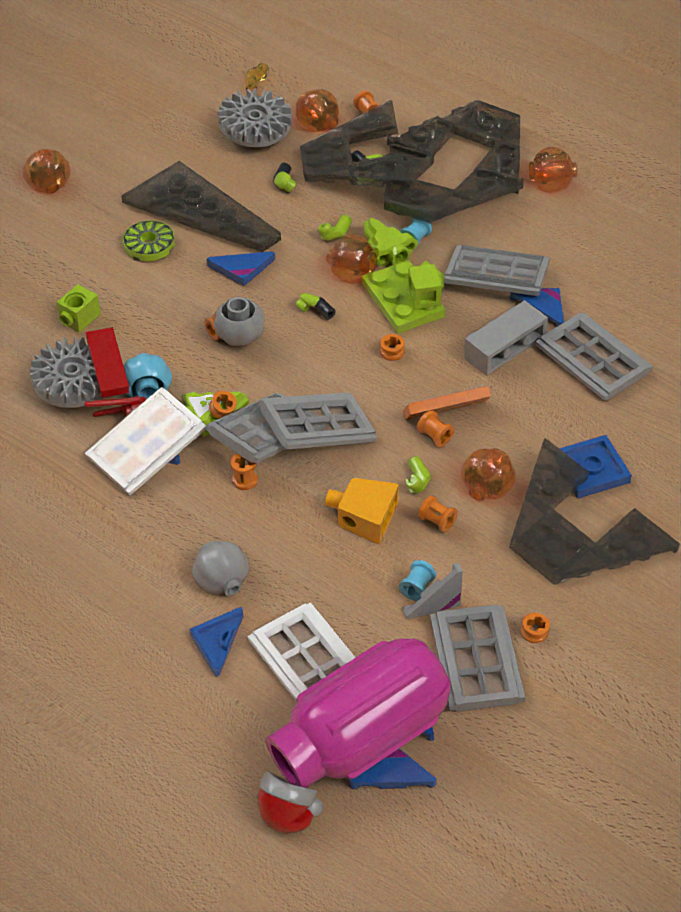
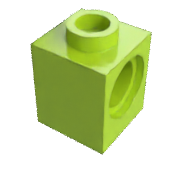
(424, 286)
(78, 308)

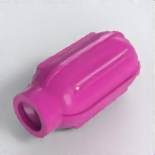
(361, 713)

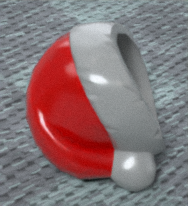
(285, 805)

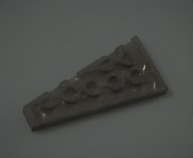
(195, 202)

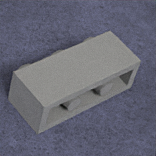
(505, 337)

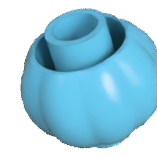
(147, 375)

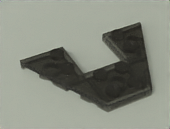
(475, 122)
(331, 159)
(433, 202)
(560, 548)

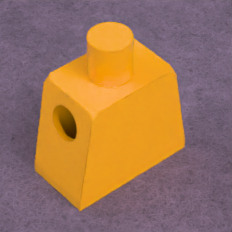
(365, 507)

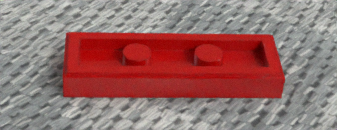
(107, 362)

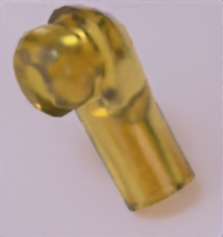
(256, 75)

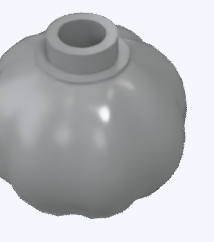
(239, 321)
(220, 568)

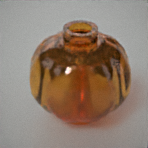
(317, 110)
(553, 169)
(46, 170)
(350, 257)
(488, 474)

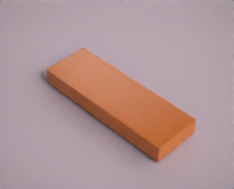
(447, 402)

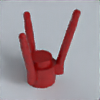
(127, 407)

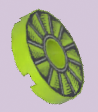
(148, 230)

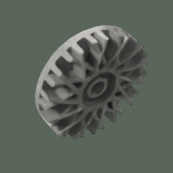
(254, 118)
(65, 374)

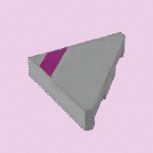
(439, 595)

